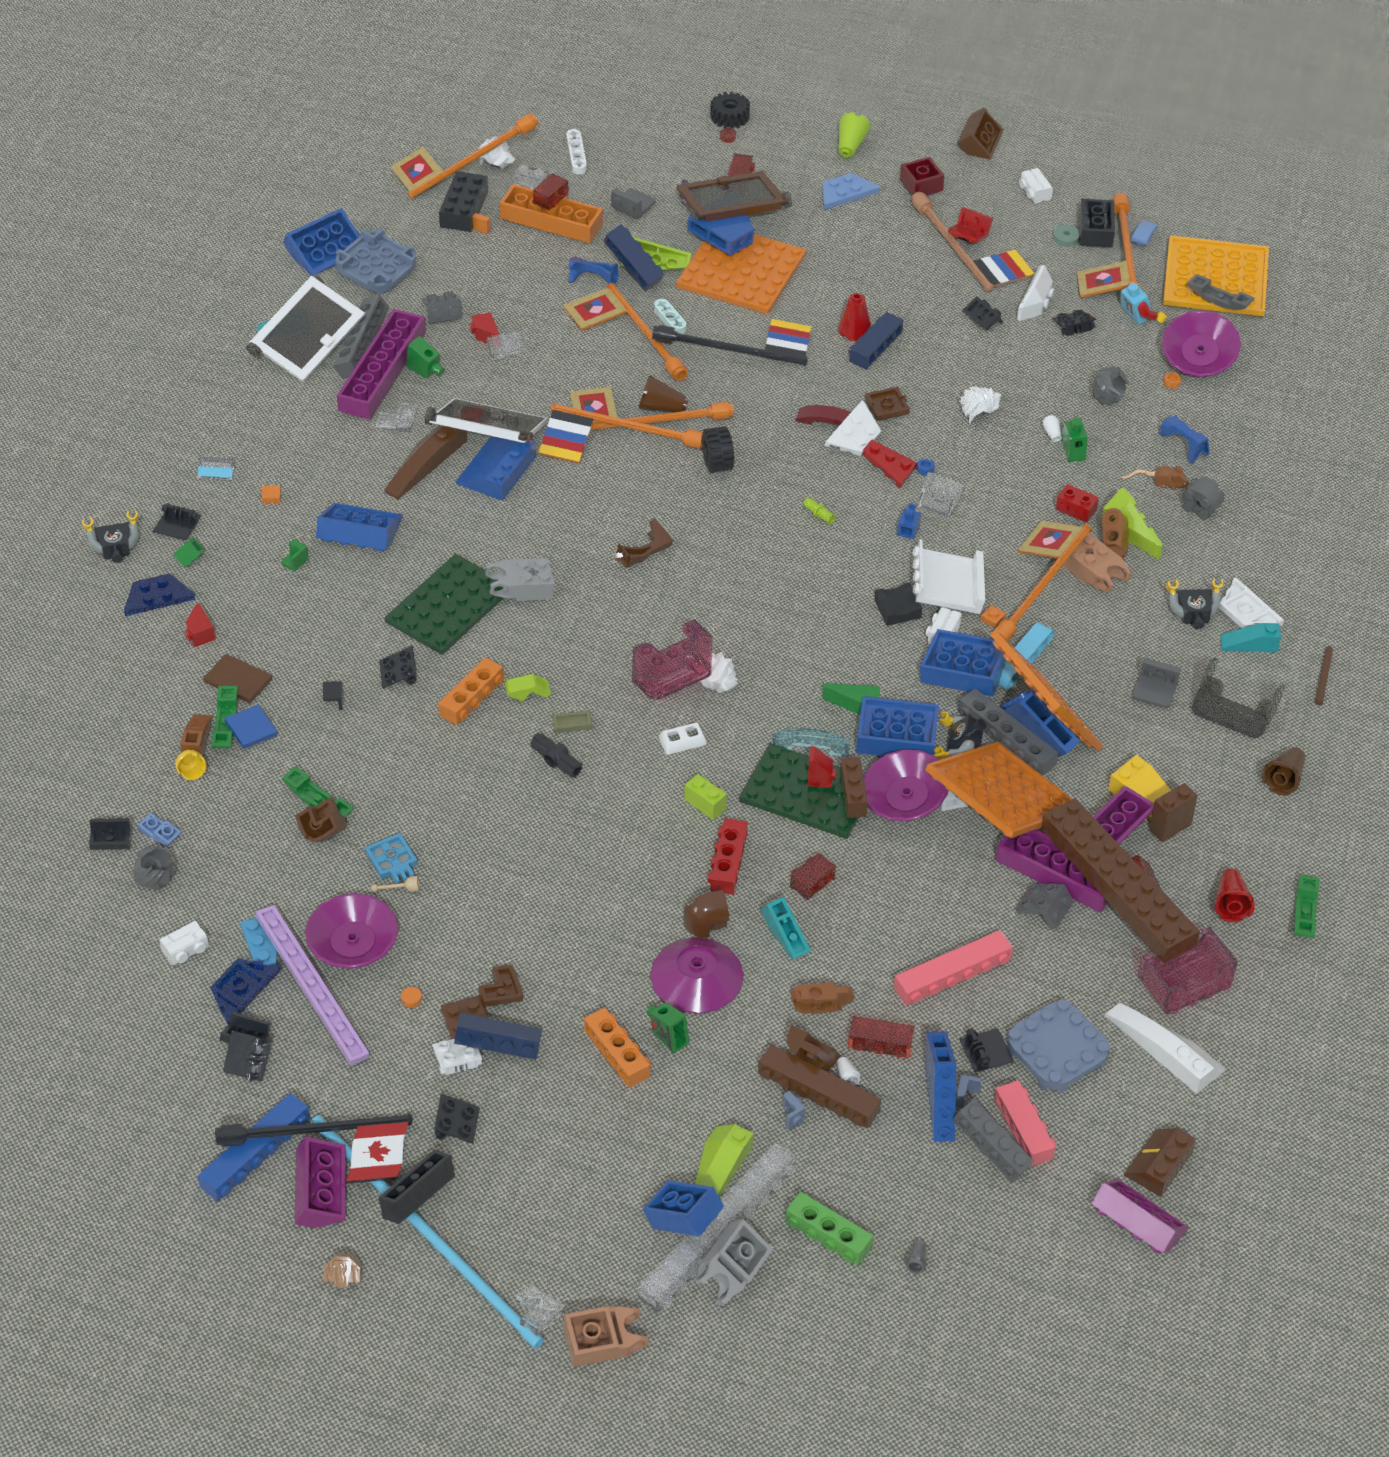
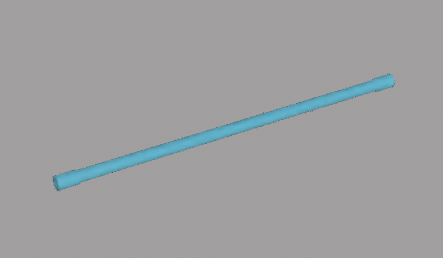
(449, 1253)

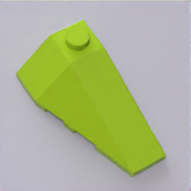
(723, 1156)

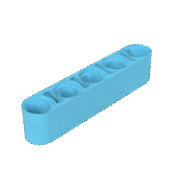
(1030, 647)

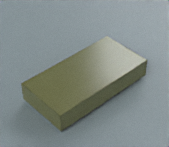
(572, 721)

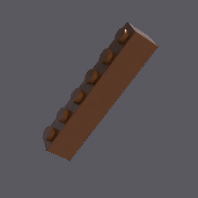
(819, 1086)

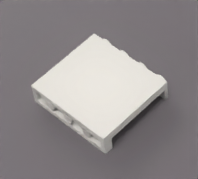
(949, 579)

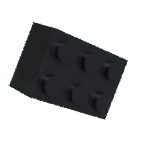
(1096, 222)

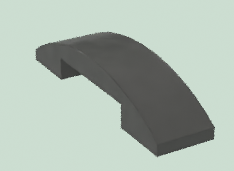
(1219, 297)

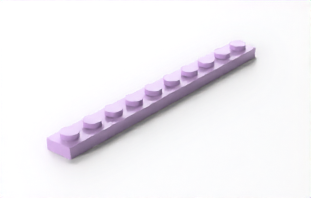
(312, 985)

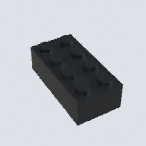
(463, 200)

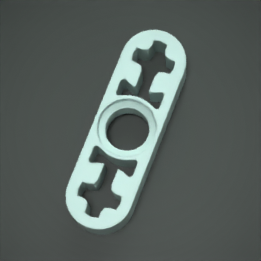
(659, 306)

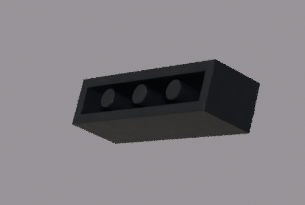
(416, 1186)

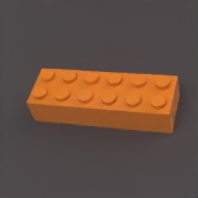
(566, 219)

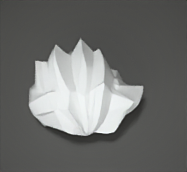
(498, 156)
(978, 401)
(722, 674)

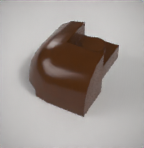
(321, 822)
(706, 914)
(810, 1049)

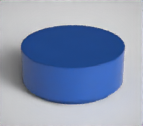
(925, 466)

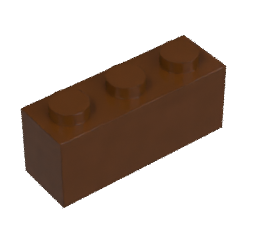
(853, 787)

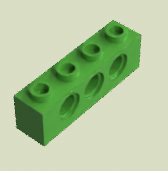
(825, 1218)

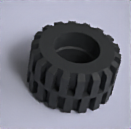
(718, 449)

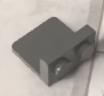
(631, 202)
(443, 307)
(1157, 683)
(1046, 899)

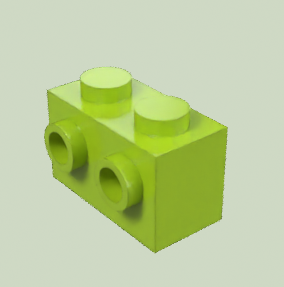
(705, 796)

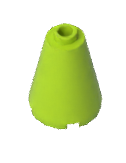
(852, 133)

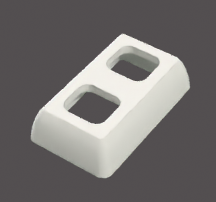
(685, 742)

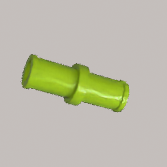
(819, 510)

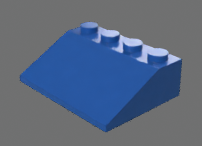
(317, 242)
(498, 467)
(358, 526)
(962, 662)
(896, 726)

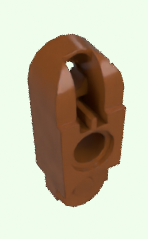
(1115, 528)
(821, 997)

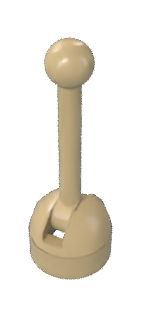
(410, 884)

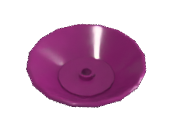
(1201, 331)
(897, 775)
(348, 918)
(701, 987)

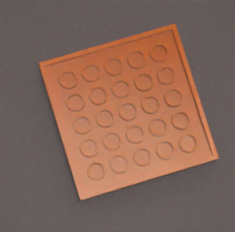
(748, 277)
(1045, 691)
(999, 787)

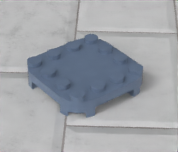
(375, 261)
(1058, 1045)

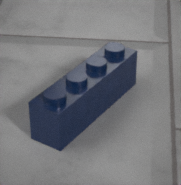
(633, 257)
(876, 340)
(498, 1036)

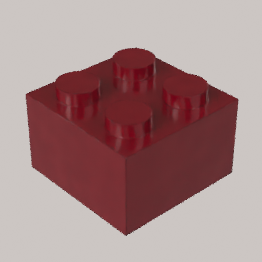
(922, 176)

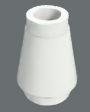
(1052, 427)
(847, 1071)

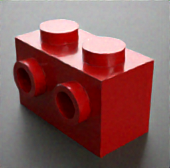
(1077, 503)

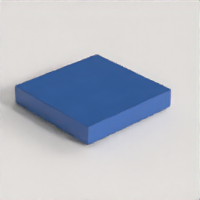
(250, 726)

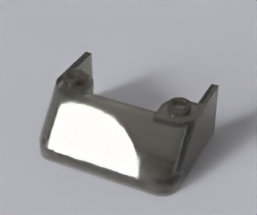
(1230, 714)

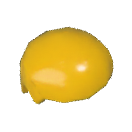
(190, 764)

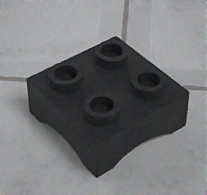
(898, 604)

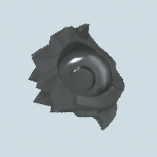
(1109, 385)
(153, 868)

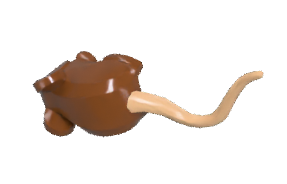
(1166, 476)

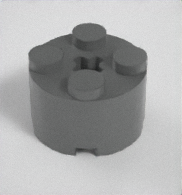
(1202, 497)

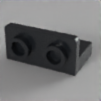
(982, 313)

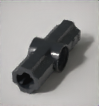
(556, 755)

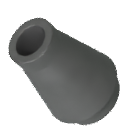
(916, 1259)

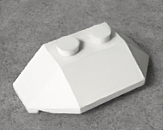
(1037, 295)

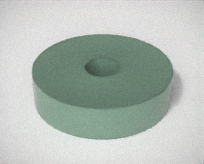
(1066, 235)

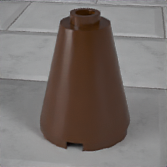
(661, 397)
(1285, 771)

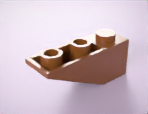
(196, 733)

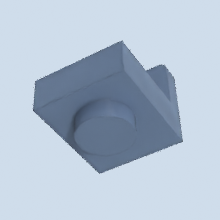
(967, 1084)
(795, 1108)

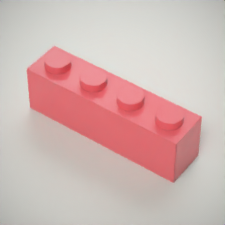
(1024, 1122)

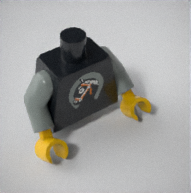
(113, 540)
(1194, 605)
(964, 734)

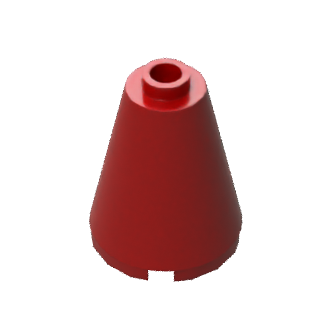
(855, 318)
(1233, 897)

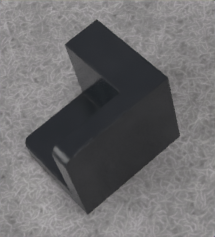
(333, 692)

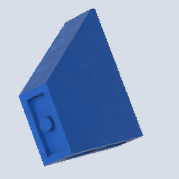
(725, 234)
(1036, 717)
(941, 1085)

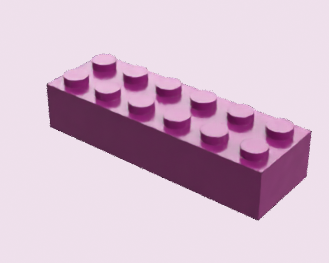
(1044, 862)

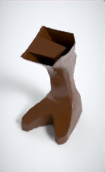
(632, 555)

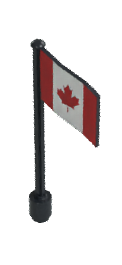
(375, 1148)

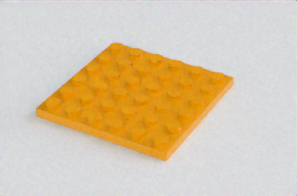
(1227, 264)

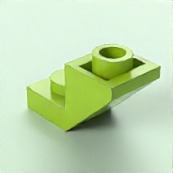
(522, 686)

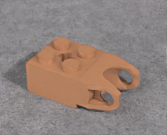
(1096, 563)
(601, 1334)

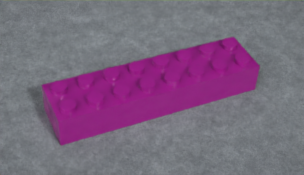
(380, 364)

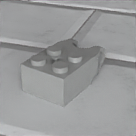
(522, 579)
(734, 1259)

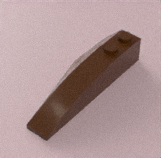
(425, 458)

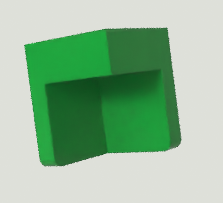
(189, 552)
(297, 556)

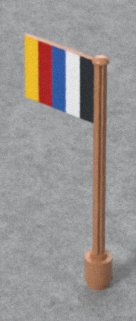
(989, 271)

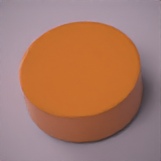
(1172, 380)
(411, 997)

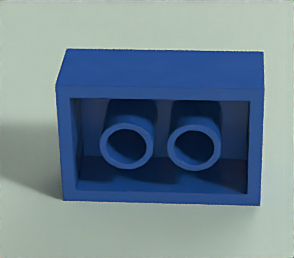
(683, 1208)

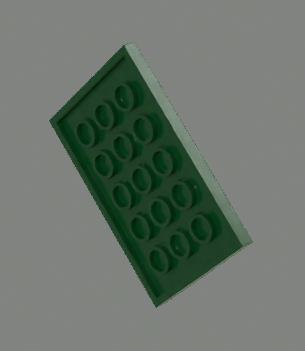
(445, 605)
(783, 789)

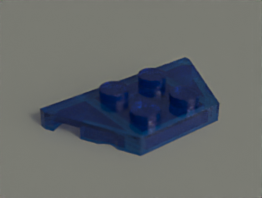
(156, 593)
(241, 985)

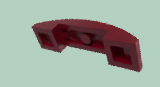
(822, 413)

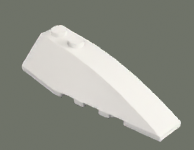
(1172, 1050)

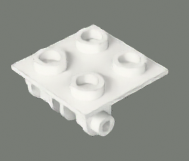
(453, 1055)

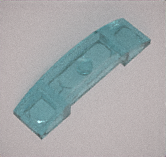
(812, 737)

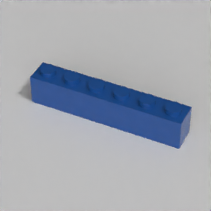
(238, 1161)

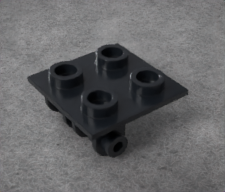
(1075, 322)
(176, 522)
(398, 667)
(986, 1049)
(247, 1056)
(456, 1119)

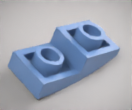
(1144, 232)
(158, 830)

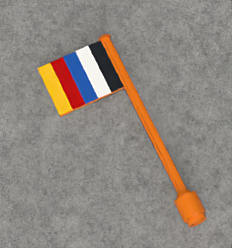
(570, 429)

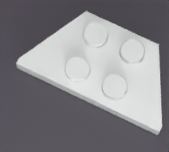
(855, 431)
(1246, 607)

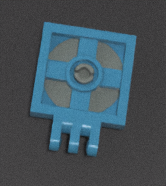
(392, 858)

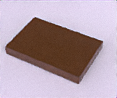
(233, 672)

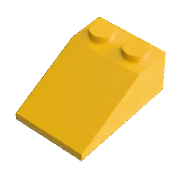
(1140, 778)

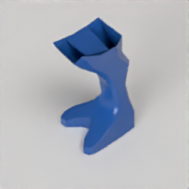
(580, 265)
(1197, 442)

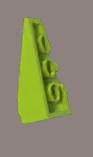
(665, 256)
(1139, 533)

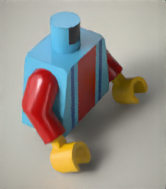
(1137, 305)

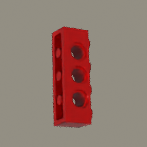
(729, 856)

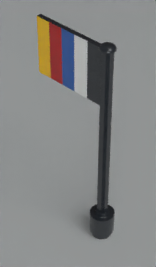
(784, 342)

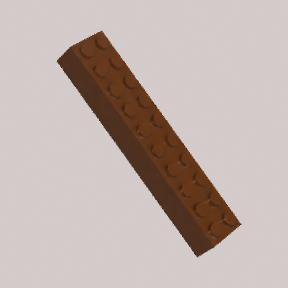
(1120, 880)

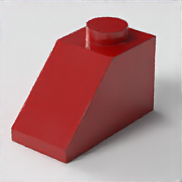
(483, 326)
(199, 627)
(820, 769)

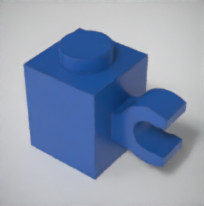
(909, 522)

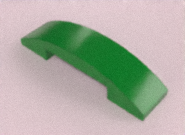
(227, 705)
(310, 793)
(1306, 906)

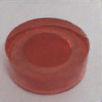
(728, 135)

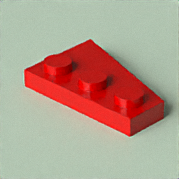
(891, 462)

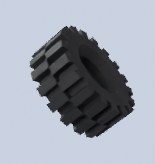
(730, 110)

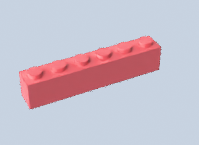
(953, 968)

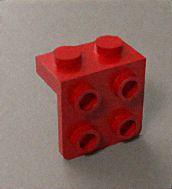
(972, 225)

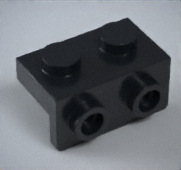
(110, 834)
(245, 1025)

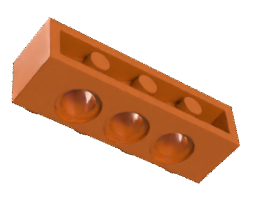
(471, 691)
(630, 1072)

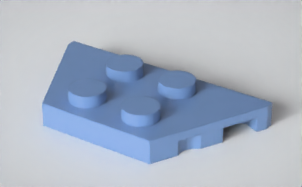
(846, 189)

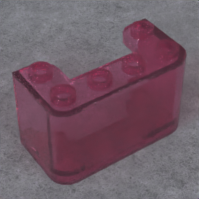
(674, 667)
(1191, 975)

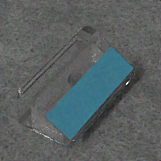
(216, 468)

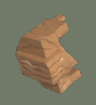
(343, 1270)

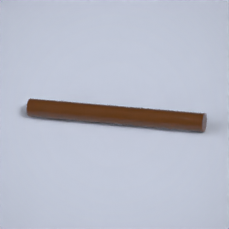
(1324, 675)

